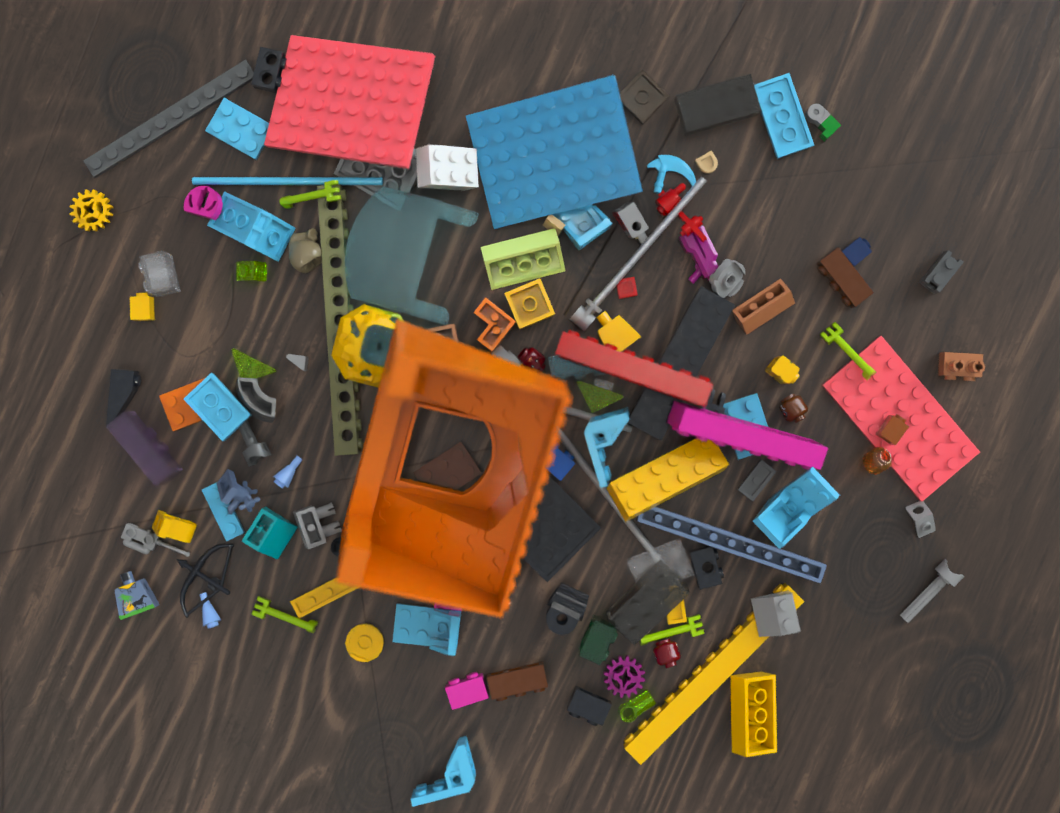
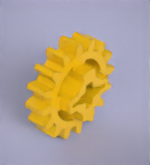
(86, 216)

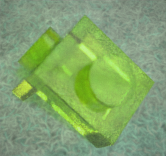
(251, 271)

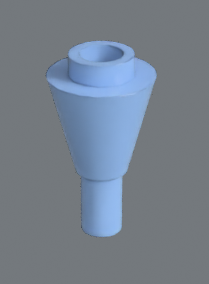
(284, 476)
(209, 614)

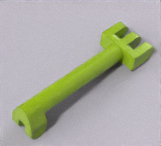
(288, 201)
(835, 336)
(265, 609)
(691, 626)

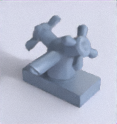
(230, 489)

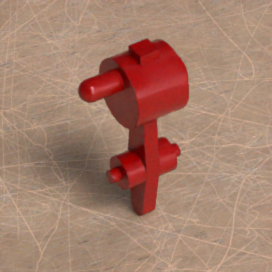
(668, 200)

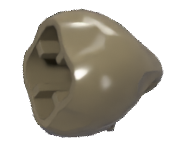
(304, 251)

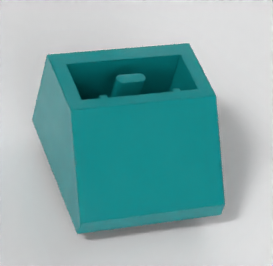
(269, 533)

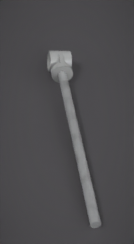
(585, 315)

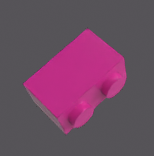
(466, 690)

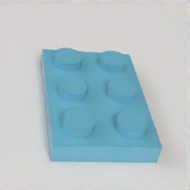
(239, 128)
(217, 406)
(747, 409)

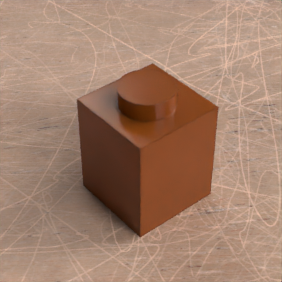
(892, 429)

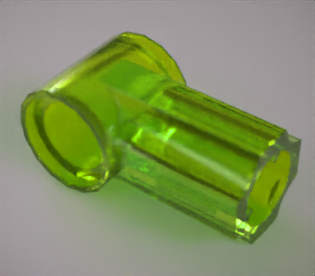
(638, 705)

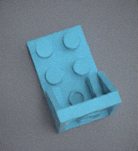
(584, 224)
(253, 226)
(610, 426)
(793, 507)
(427, 627)
(459, 765)

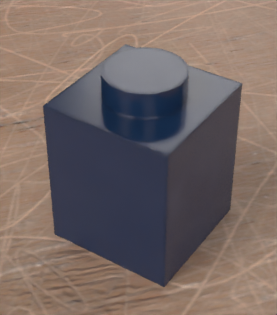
(857, 250)

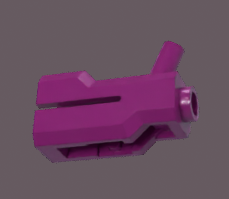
(702, 254)

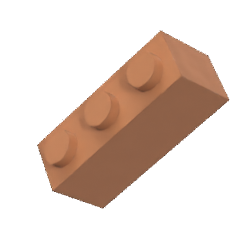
(763, 306)

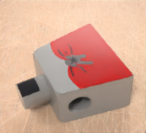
(626, 216)

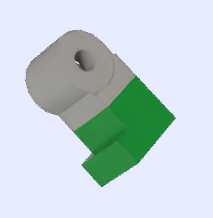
(823, 120)

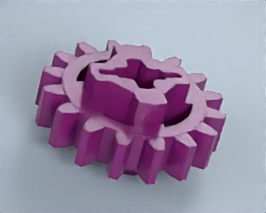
(616, 675)

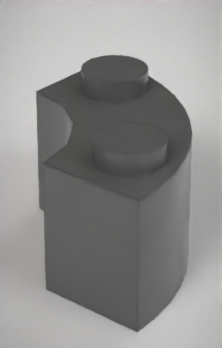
(255, 400)

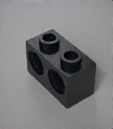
(263, 69)

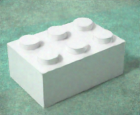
(447, 167)

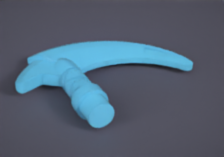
(670, 163)

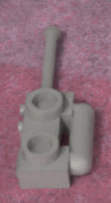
(148, 538)

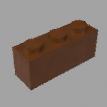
(844, 278)
(517, 681)

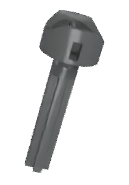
(254, 450)

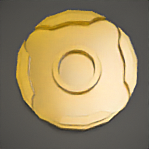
(364, 642)

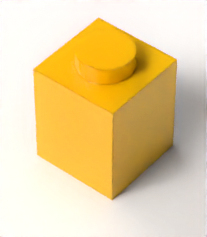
(142, 307)

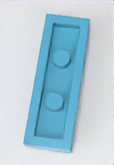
(228, 523)

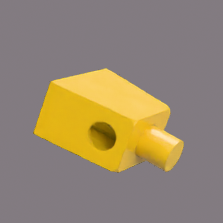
(616, 331)

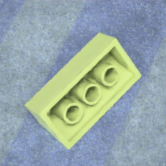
(523, 258)

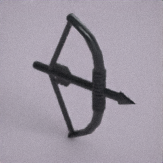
(212, 582)

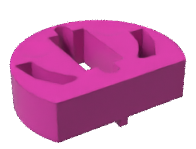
(195, 199)

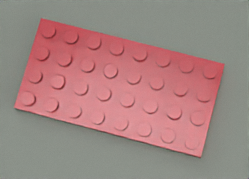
(933, 443)

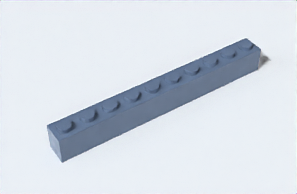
(733, 543)

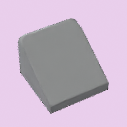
(298, 360)

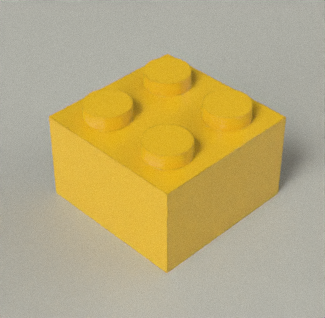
(529, 304)

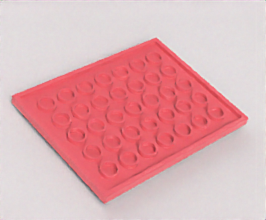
(350, 101)

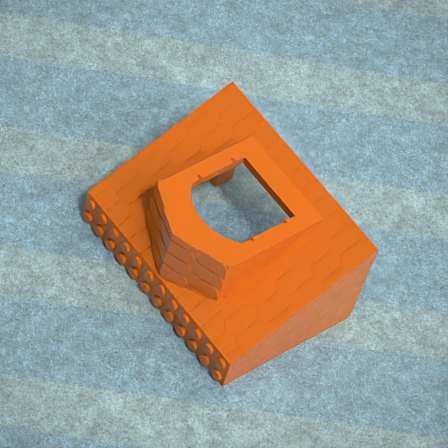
(433, 538)

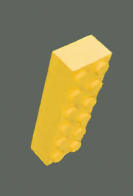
(666, 477)

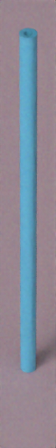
(285, 180)

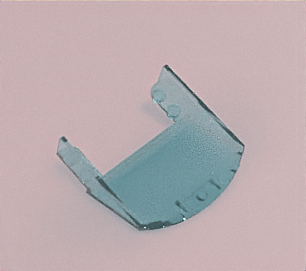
(391, 248)

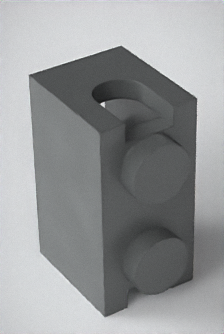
(941, 272)

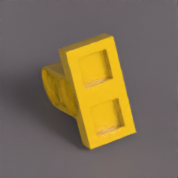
(173, 527)

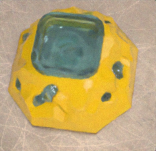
(357, 341)

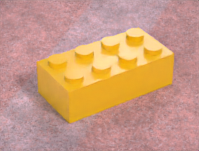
(753, 714)

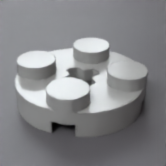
(728, 269)

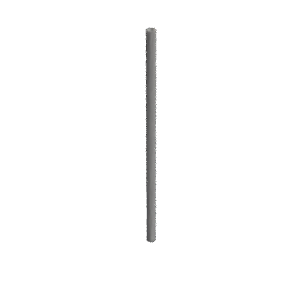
(592, 475)

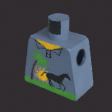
(134, 596)

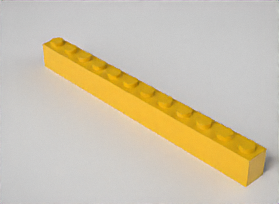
(699, 686)

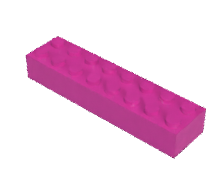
(746, 435)

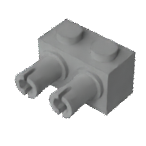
(309, 526)

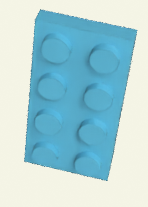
(783, 116)

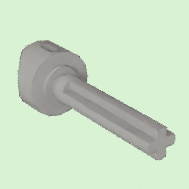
(932, 590)

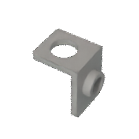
(924, 521)

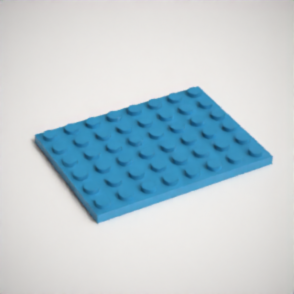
(554, 152)

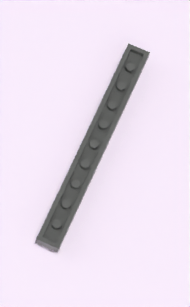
(169, 119)

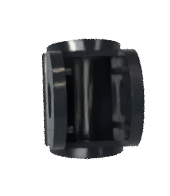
(568, 602)

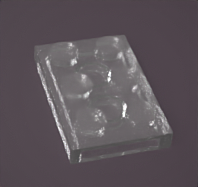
(671, 554)

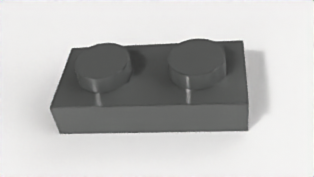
(756, 480)

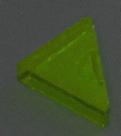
(250, 367)
(597, 397)

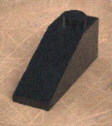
(121, 391)

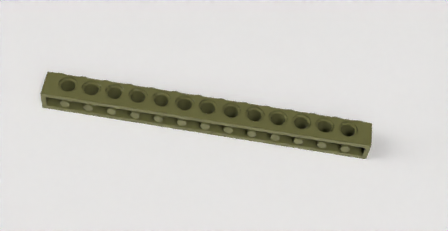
(327, 235)

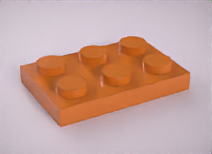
(177, 410)

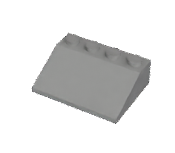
(393, 177)

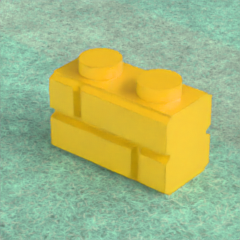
(783, 370)

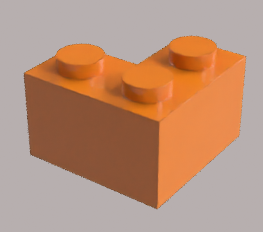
(498, 324)

